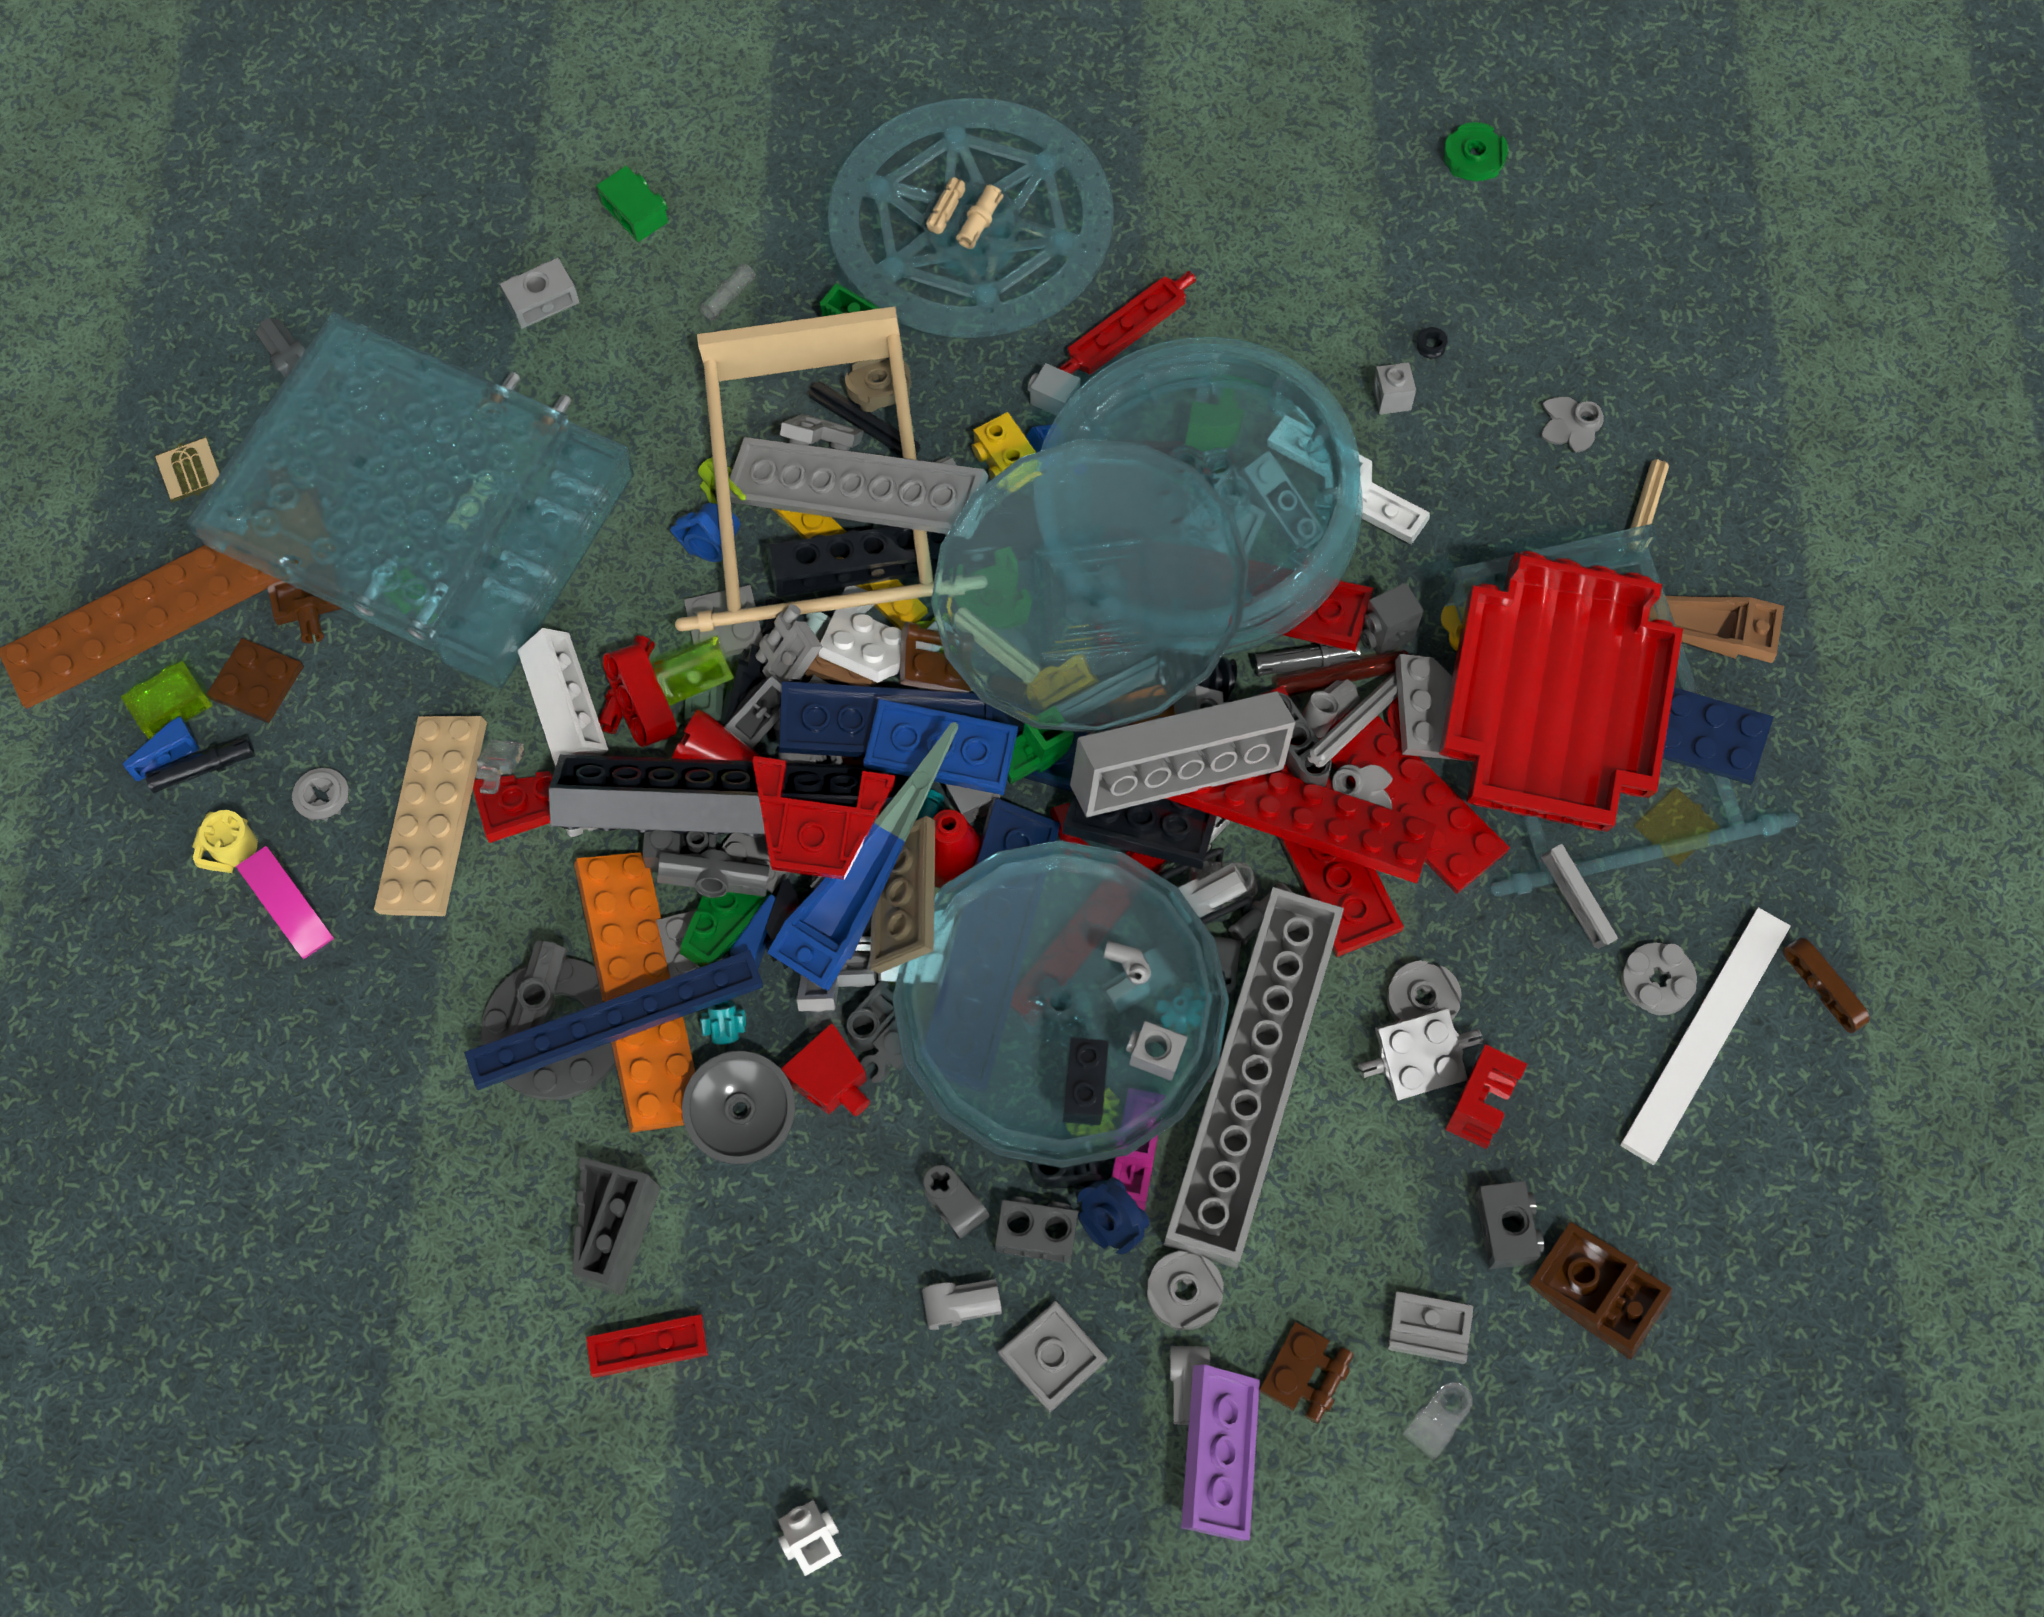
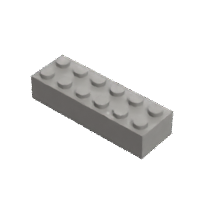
(1181, 753)

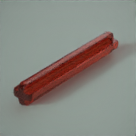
(1351, 670)

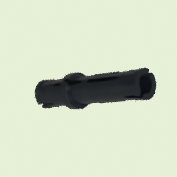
(208, 761)

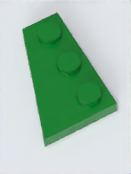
(718, 926)

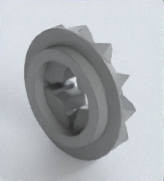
(323, 779)

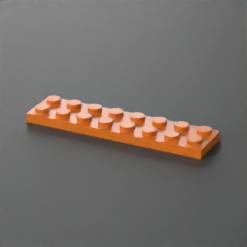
(629, 956)

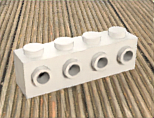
(561, 695)

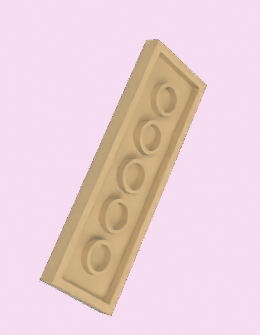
(431, 816)

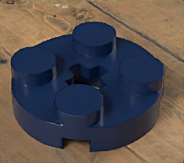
(1127, 1221)

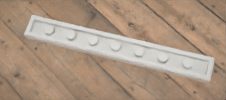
(1705, 1036)

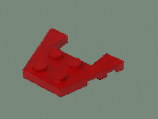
(816, 835)

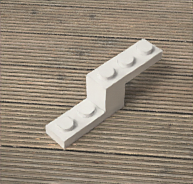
(1388, 509)

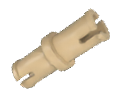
(979, 216)

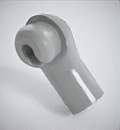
(1132, 960)

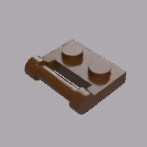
(924, 667)

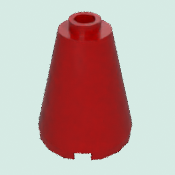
(711, 741)
(954, 846)

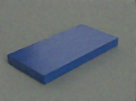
(975, 760)

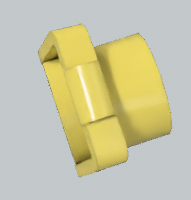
(226, 840)

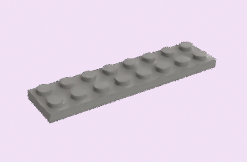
(853, 485)

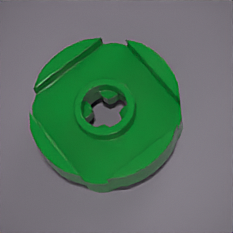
(1470, 166)

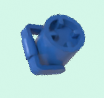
(703, 533)

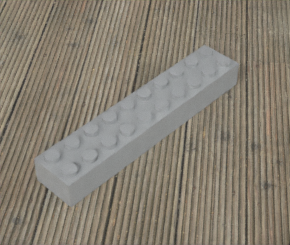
(1254, 1078)

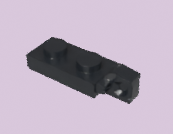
(746, 676)

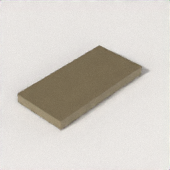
(905, 911)

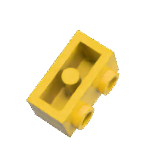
(1000, 444)

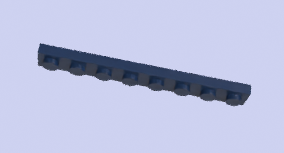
(613, 1020)

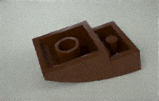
(1601, 1289)

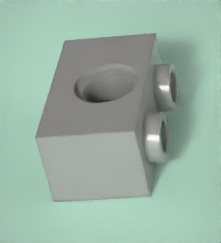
(539, 293)

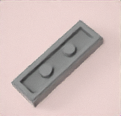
(1579, 897)

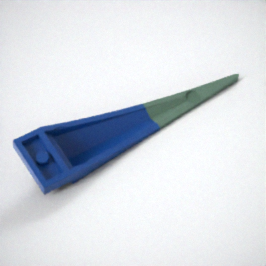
(834, 916)

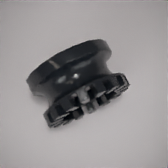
(1432, 352)

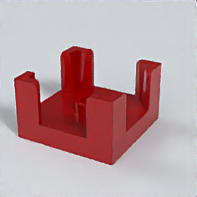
(1474, 1118)

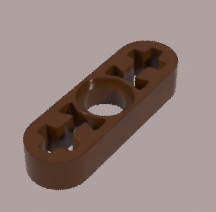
(1822, 977)

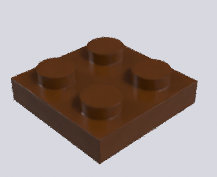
(255, 680)

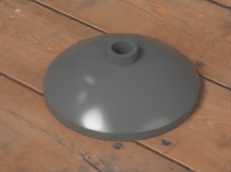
(721, 1086)

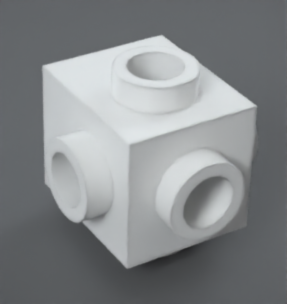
(809, 1537)

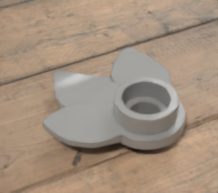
(1569, 426)
(1369, 783)

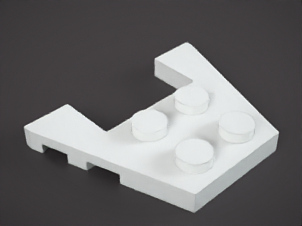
(864, 643)

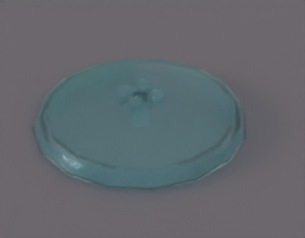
(1035, 934)

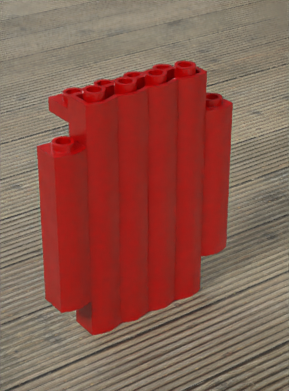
(1562, 691)

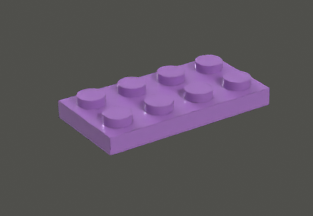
(1220, 1453)

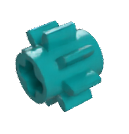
(723, 1023)

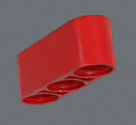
(639, 695)

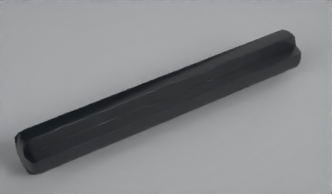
(853, 414)

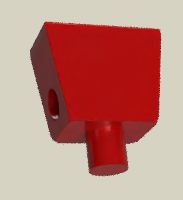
(828, 1074)

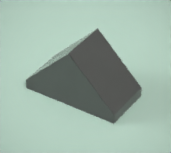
(757, 712)

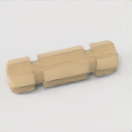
(945, 205)

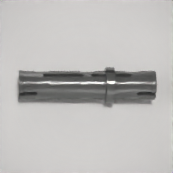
(1303, 658)

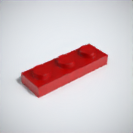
(647, 1346)

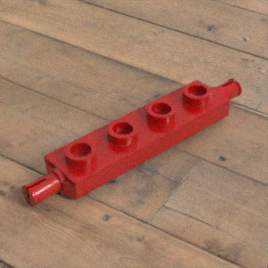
(1127, 324)

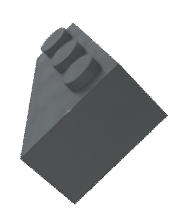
(611, 1223)

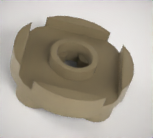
(872, 394)

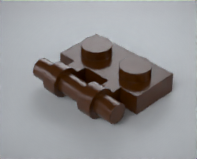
(1295, 1367)

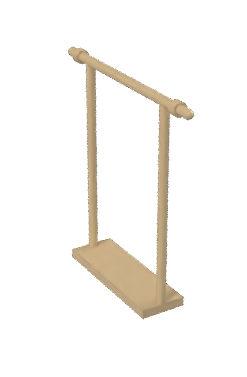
(785, 349)

